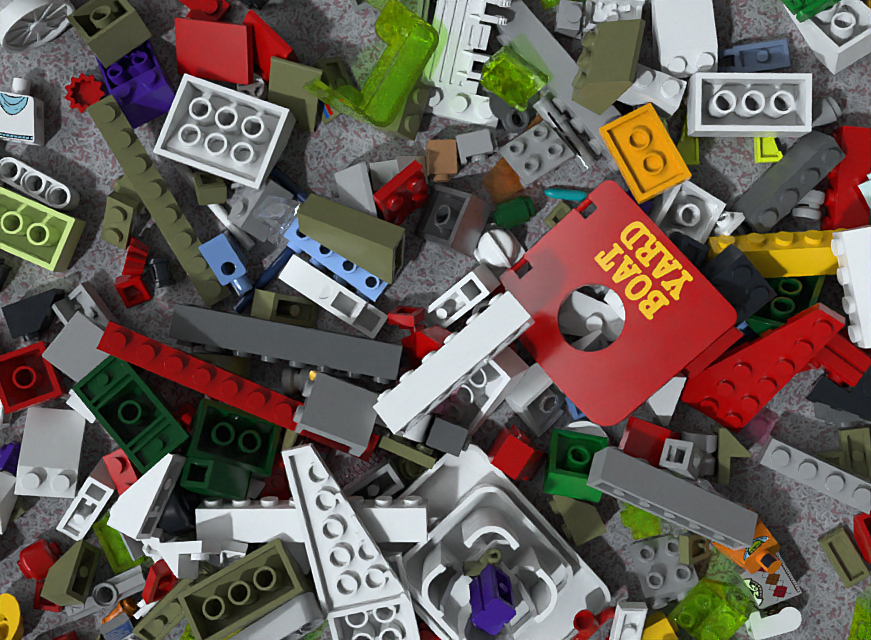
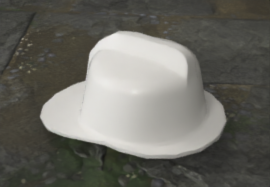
(499, 250)

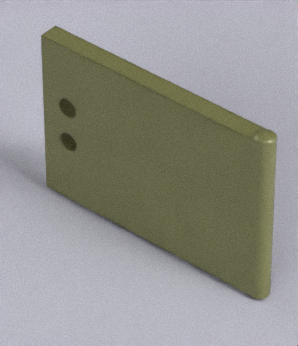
(287, 91)

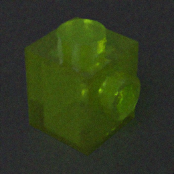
(639, 522)

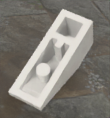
(461, 297)
(88, 503)
(143, 503)

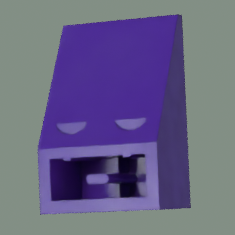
(140, 85)

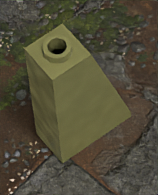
(354, 235)

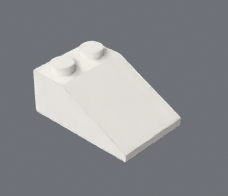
(838, 33)
(684, 37)
(50, 453)

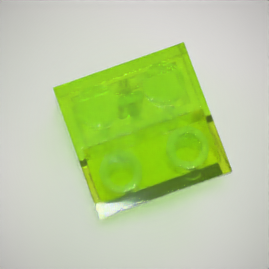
(712, 610)

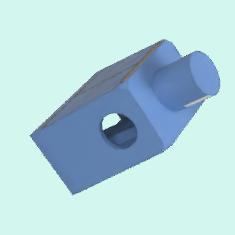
(222, 250)

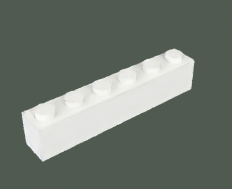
(453, 363)

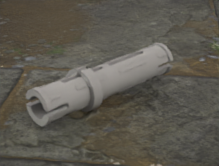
(545, 106)

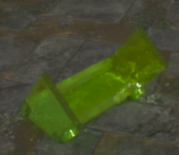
(408, 50)

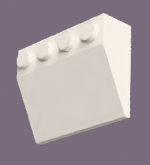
(224, 132)
(384, 623)

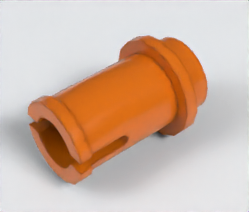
(125, 605)

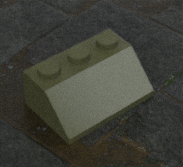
(607, 63)

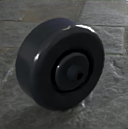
(179, 511)

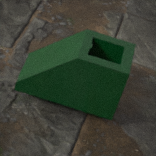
(215, 478)

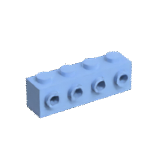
(344, 271)

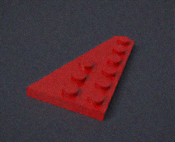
(755, 371)

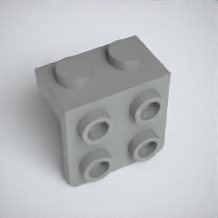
(661, 572)

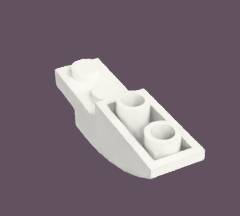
(333, 296)

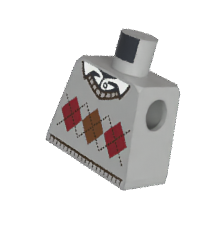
(767, 588)

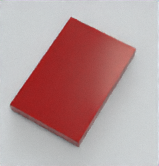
(214, 50)

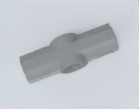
(122, 585)

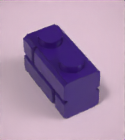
(491, 600)

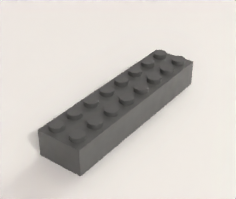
(279, 341)

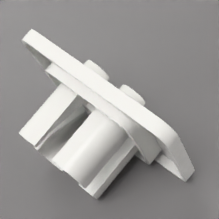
(481, 509)

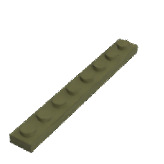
(157, 197)

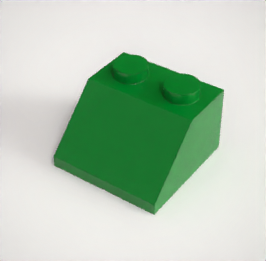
(570, 463)

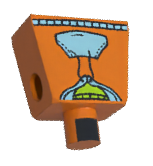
(759, 555)

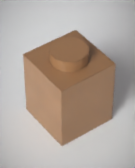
(441, 159)

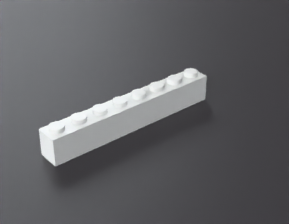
(273, 518)

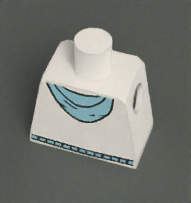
(21, 115)

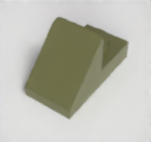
(726, 447)

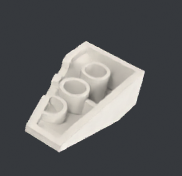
(486, 389)
(538, 398)

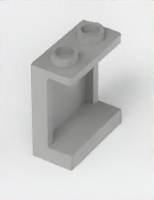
(337, 412)

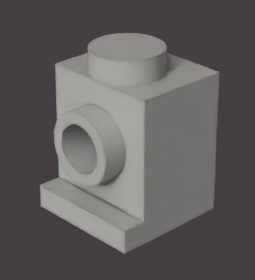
(569, 19)
(475, 146)
(682, 459)

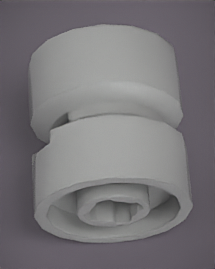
(706, 444)

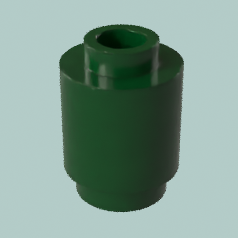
(514, 212)

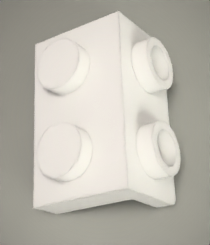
(610, 10)

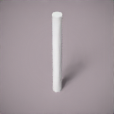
(218, 210)

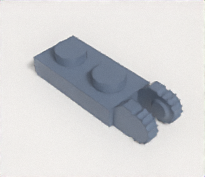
(757, 57)

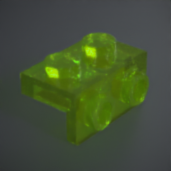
(512, 78)
(115, 547)

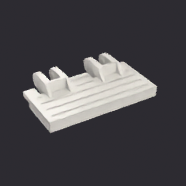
(458, 35)

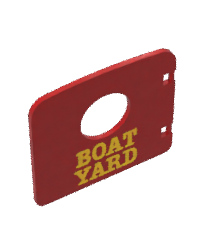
(665, 298)

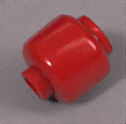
(38, 558)

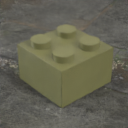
(109, 28)

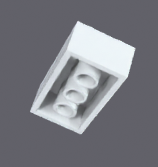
(749, 105)

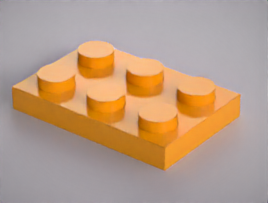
(644, 153)

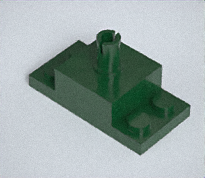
(132, 412)

